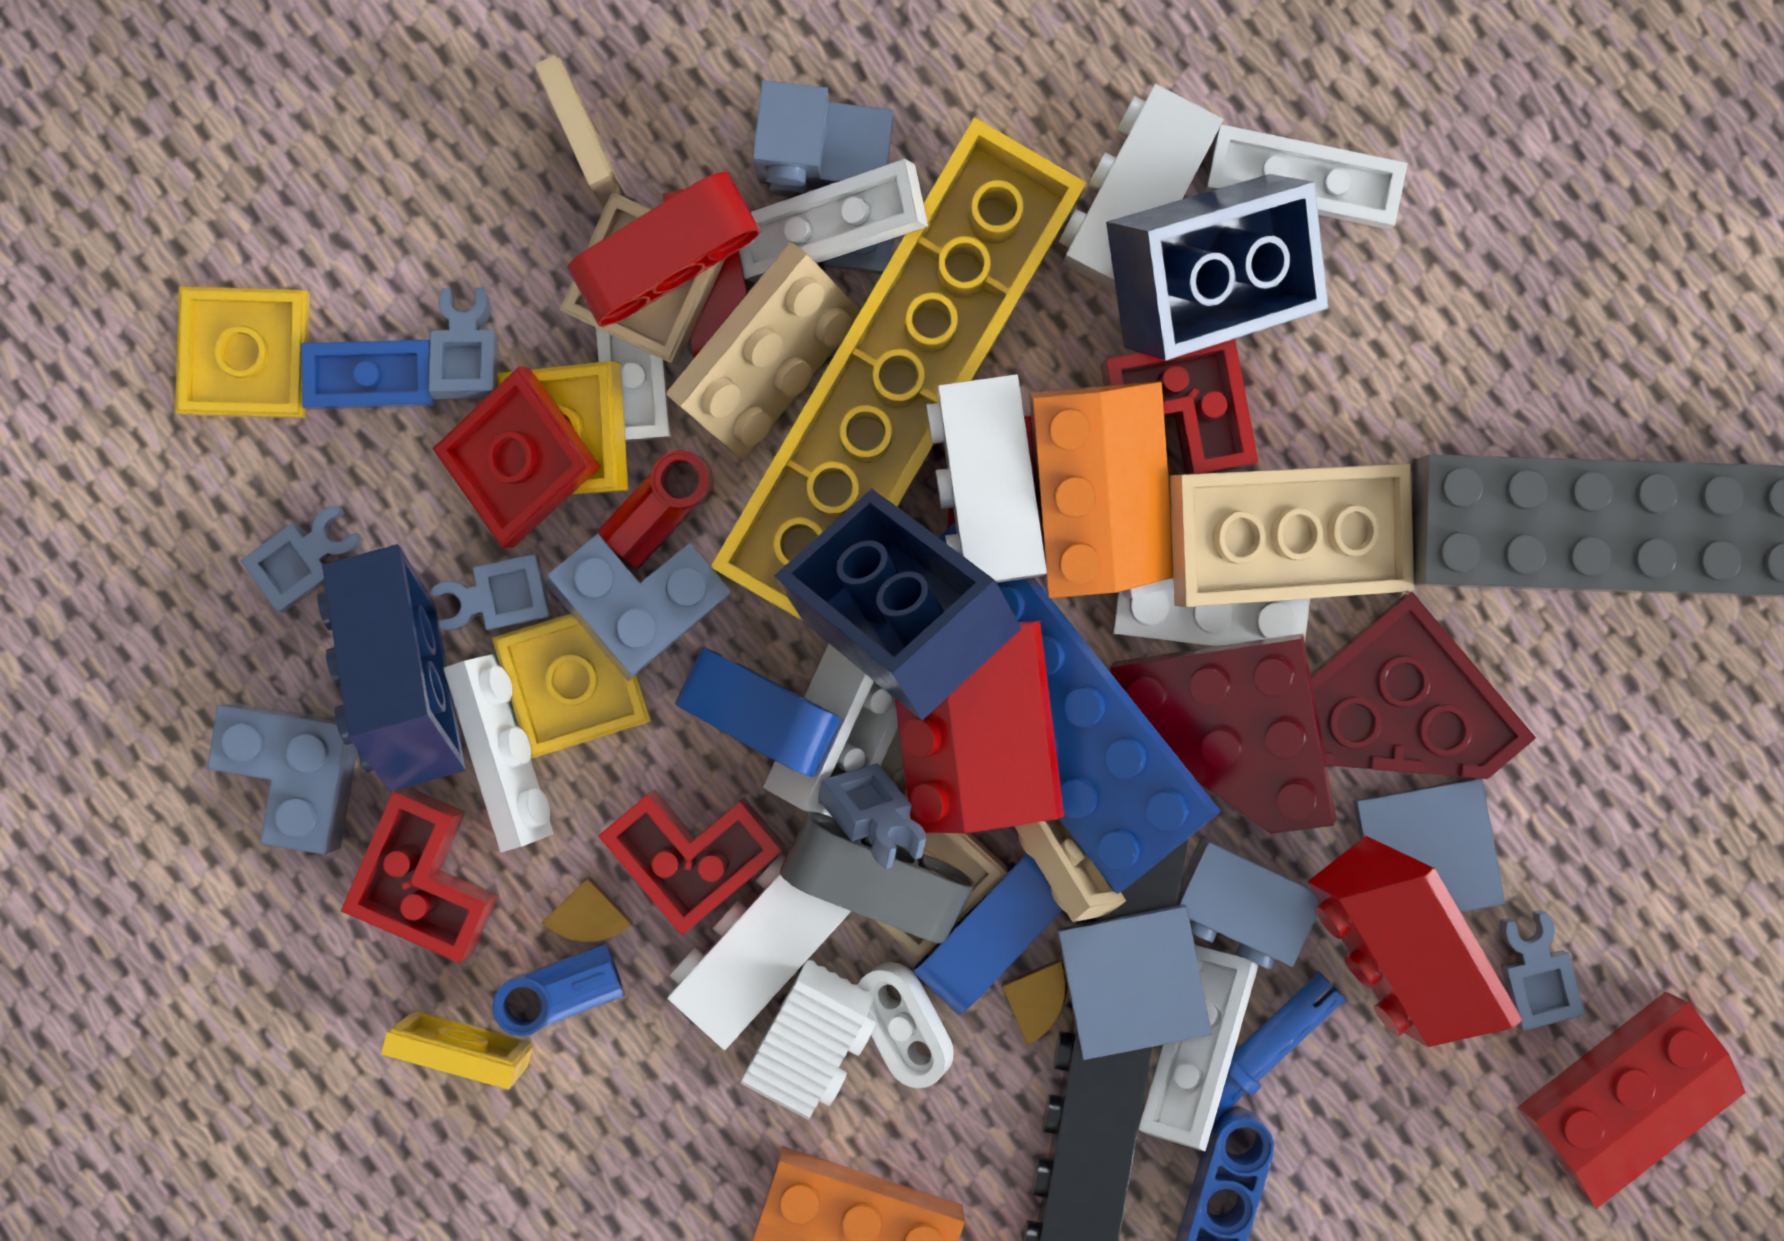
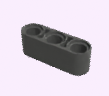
(913, 895)

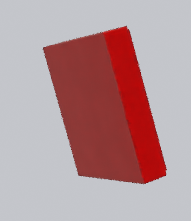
(516, 457)

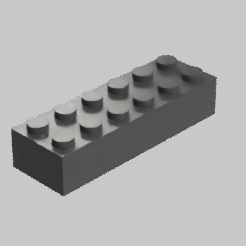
(1598, 525)

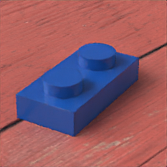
(366, 374)

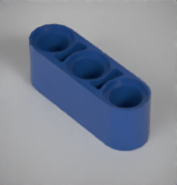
(758, 712)
(990, 936)
(1223, 1170)

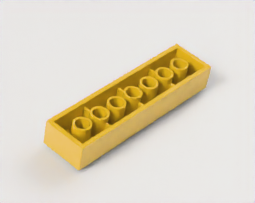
(918, 330)

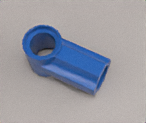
(564, 990)

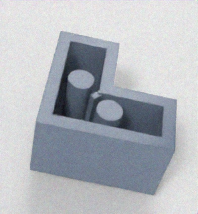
(815, 142)
(632, 618)
(306, 768)

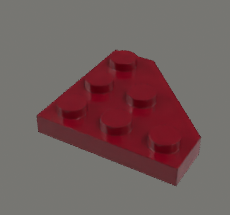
(1413, 702)
(1241, 726)

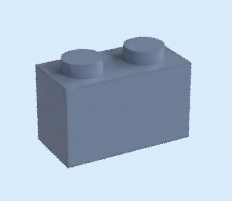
(1246, 904)

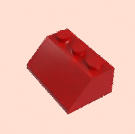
(987, 748)
(1410, 946)
(1634, 1097)

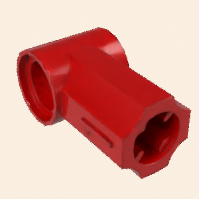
(653, 511)

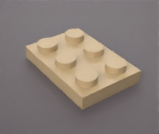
(765, 352)

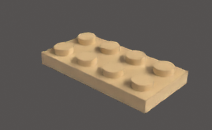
(1291, 534)

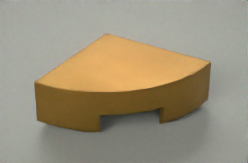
(587, 915)
(1037, 999)

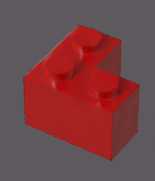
(1205, 398)
(686, 872)
(403, 880)

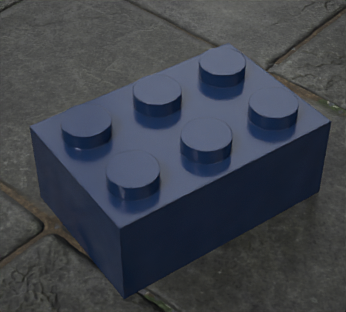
(1218, 265)
(898, 603)
(390, 669)

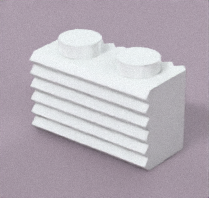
(809, 1039)

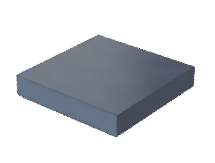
(1444, 829)
(1134, 981)

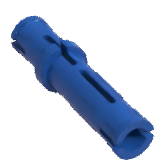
(1278, 1038)

